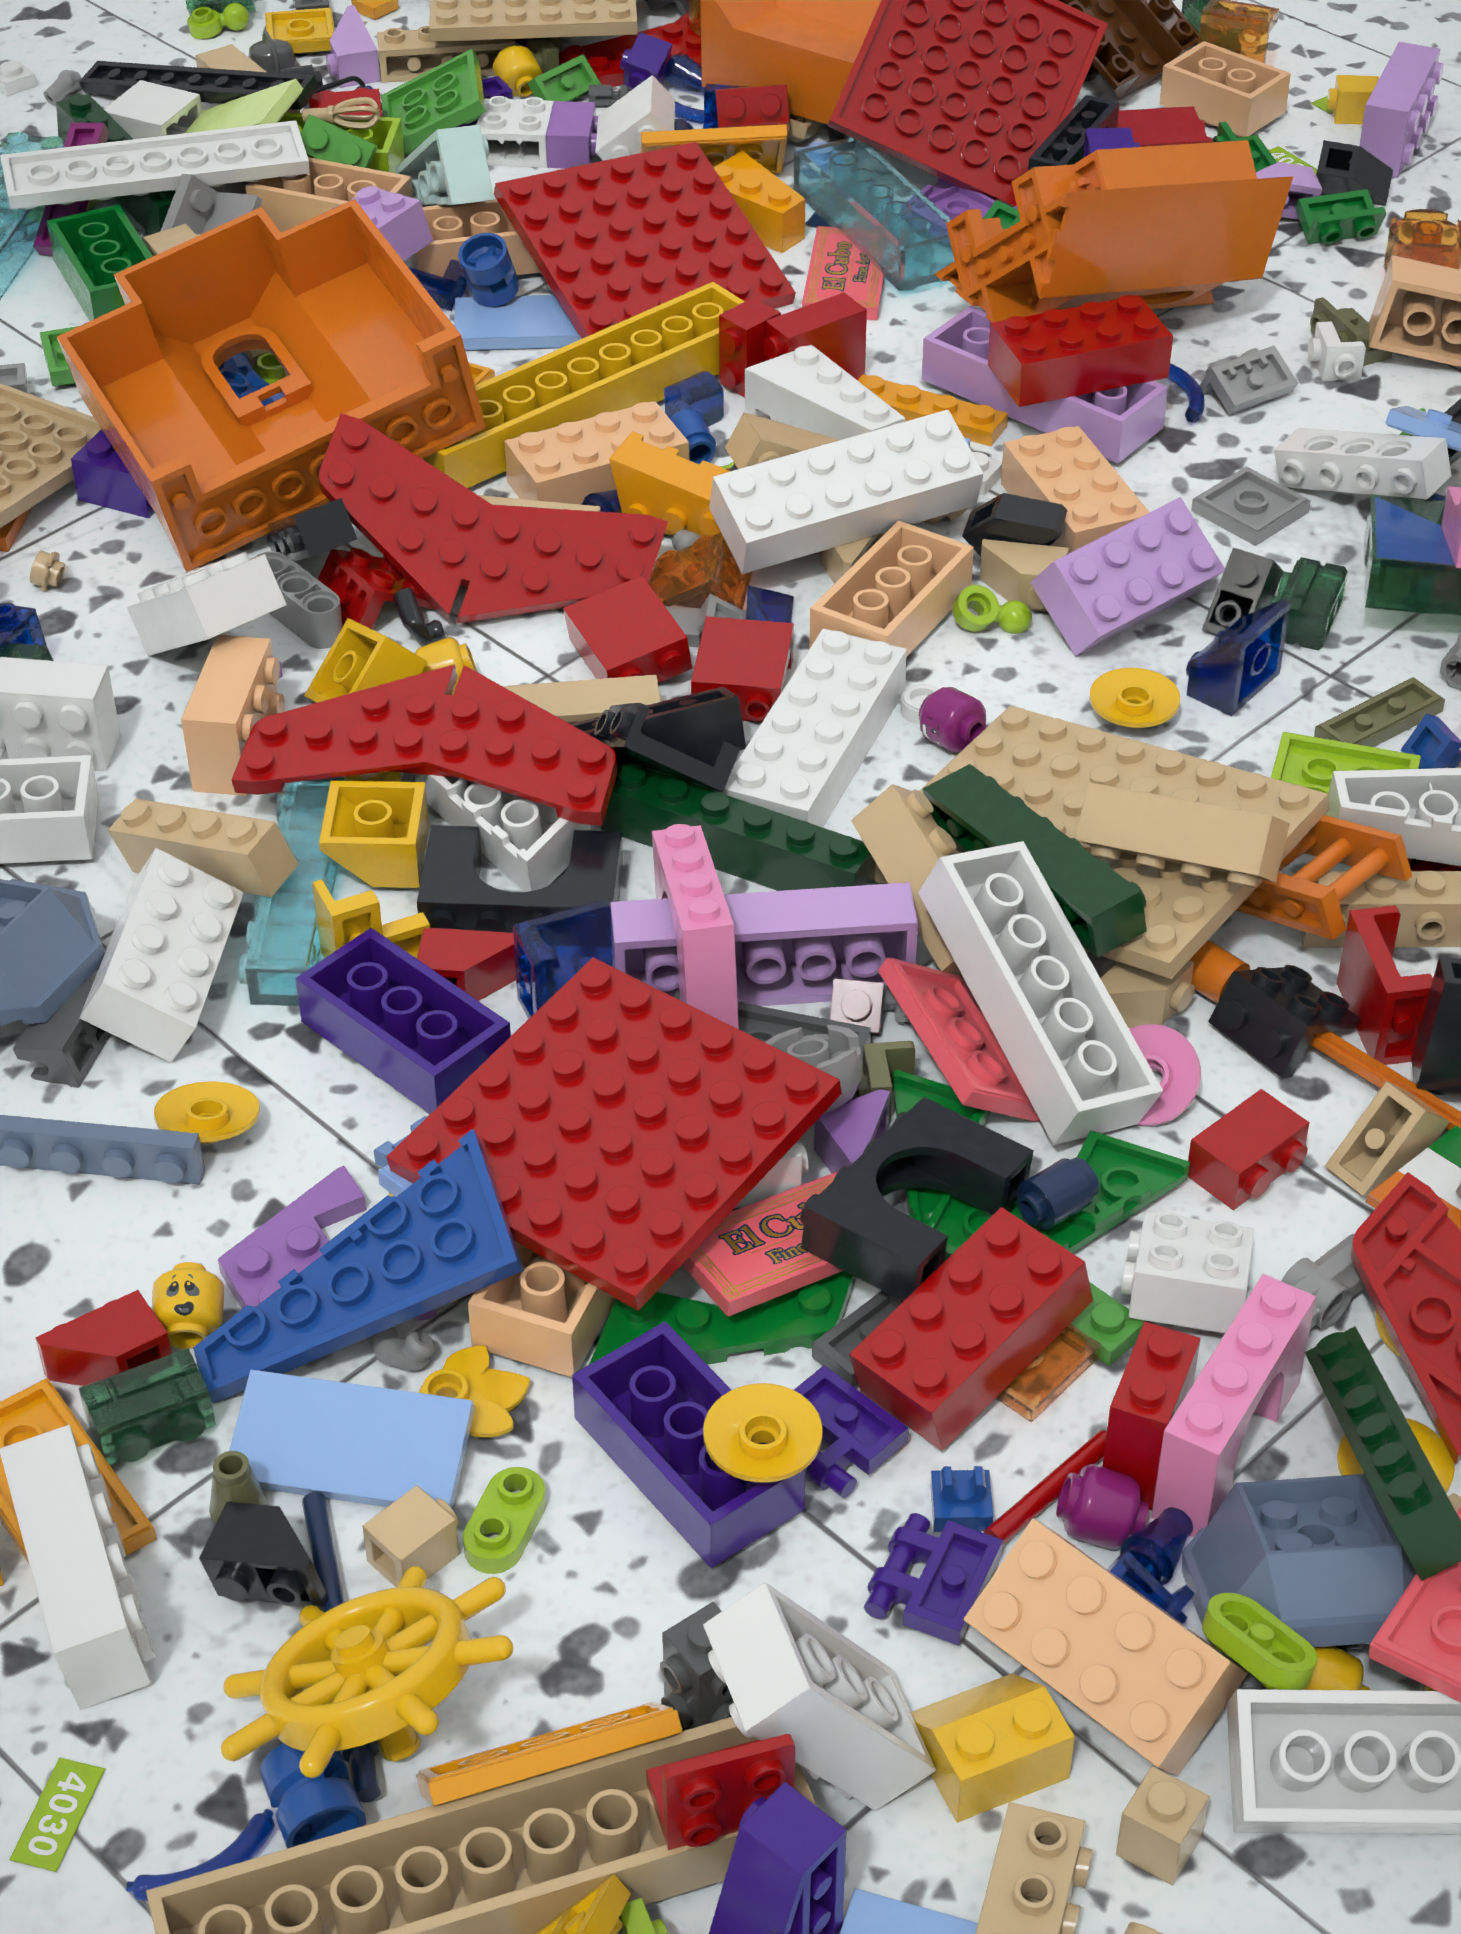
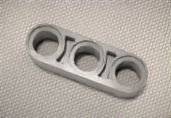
(311, 607)

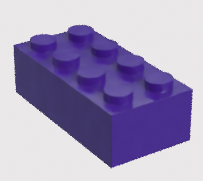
(399, 1018)
(649, 1418)

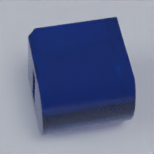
(699, 393)

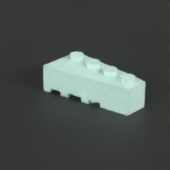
(450, 167)

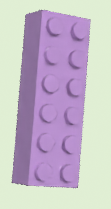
(1112, 418)
(784, 940)

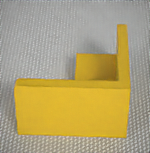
(351, 916)

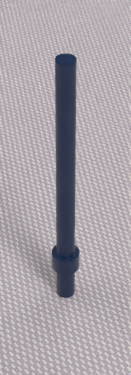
(325, 1562)

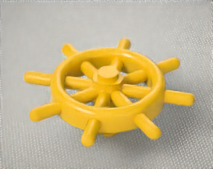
(366, 1672)

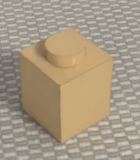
(411, 1534)
(1162, 1825)

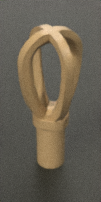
(333, 114)

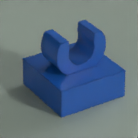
(1434, 744)
(961, 1498)

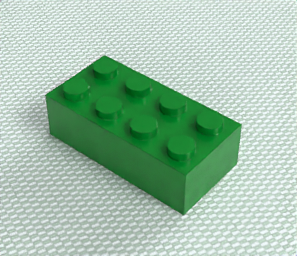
(93, 249)

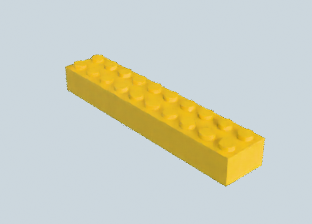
(591, 377)

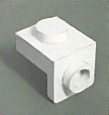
(1335, 358)

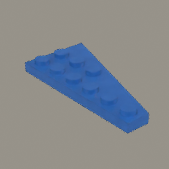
(381, 1270)

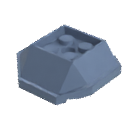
(44, 949)
(1306, 1553)

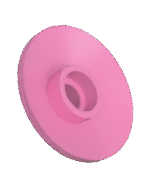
(1180, 1070)

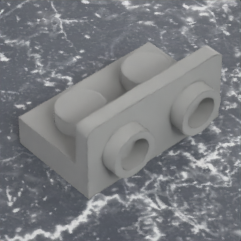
(1249, 379)

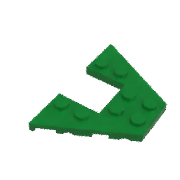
(1126, 1174)
(774, 1325)

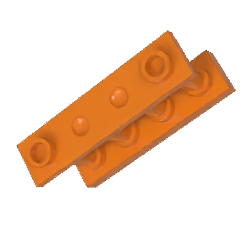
(1316, 907)

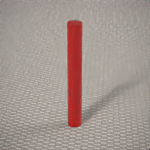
(1047, 1490)

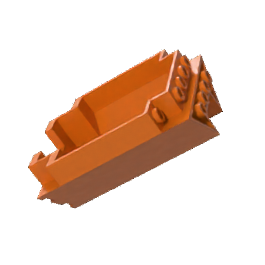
(1121, 225)

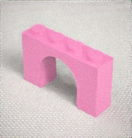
(700, 921)
(1247, 1374)

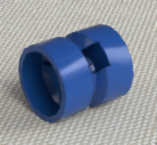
(488, 269)
(306, 1805)

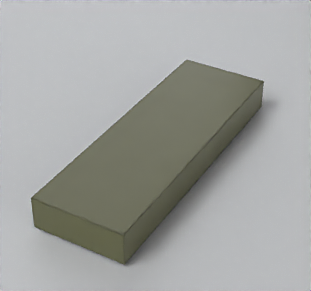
(1383, 715)

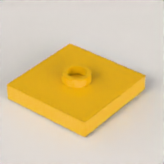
(304, 29)

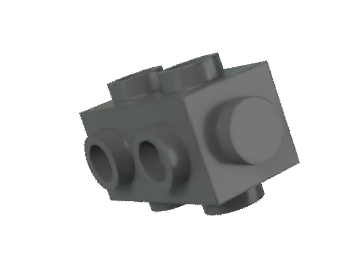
(687, 1673)

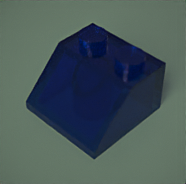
(1240, 659)

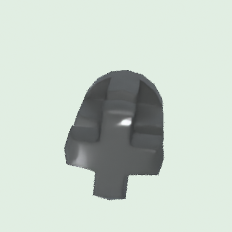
(604, 95)

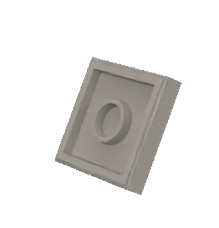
(1250, 505)

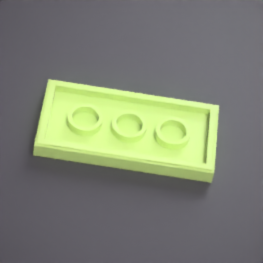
(254, 109)

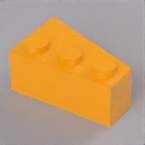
(765, 200)
(664, 485)

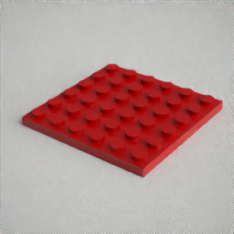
(967, 85)
(638, 235)
(623, 1127)

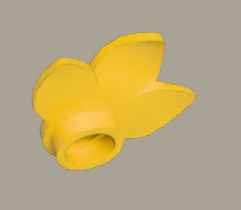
(493, 1391)

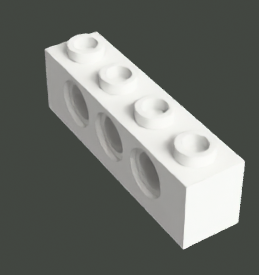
(1363, 462)

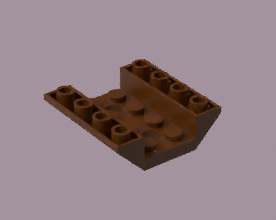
(1137, 40)

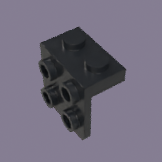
(1277, 1014)

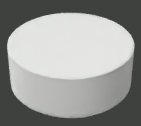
(912, 699)

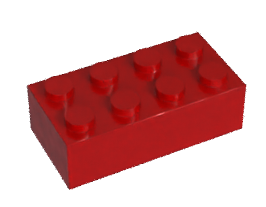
(1079, 350)
(971, 1328)

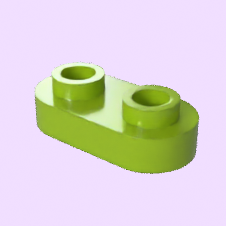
(507, 1514)
(1259, 1642)

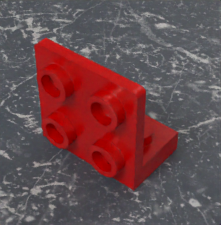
(753, 106)
(364, 584)
(712, 1791)

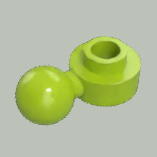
(208, 23)
(1012, 616)

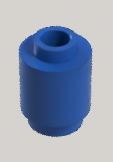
(697, 432)

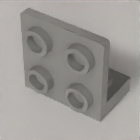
(204, 207)

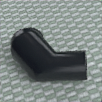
(413, 619)

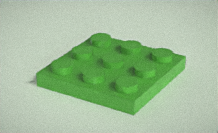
(437, 99)

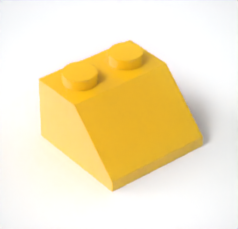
(361, 661)
(377, 830)
(995, 1744)

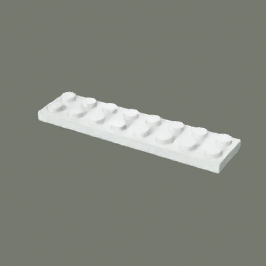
(153, 164)

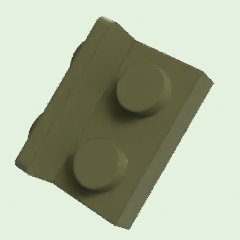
(1349, 327)

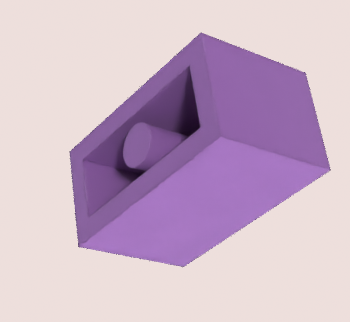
(571, 134)

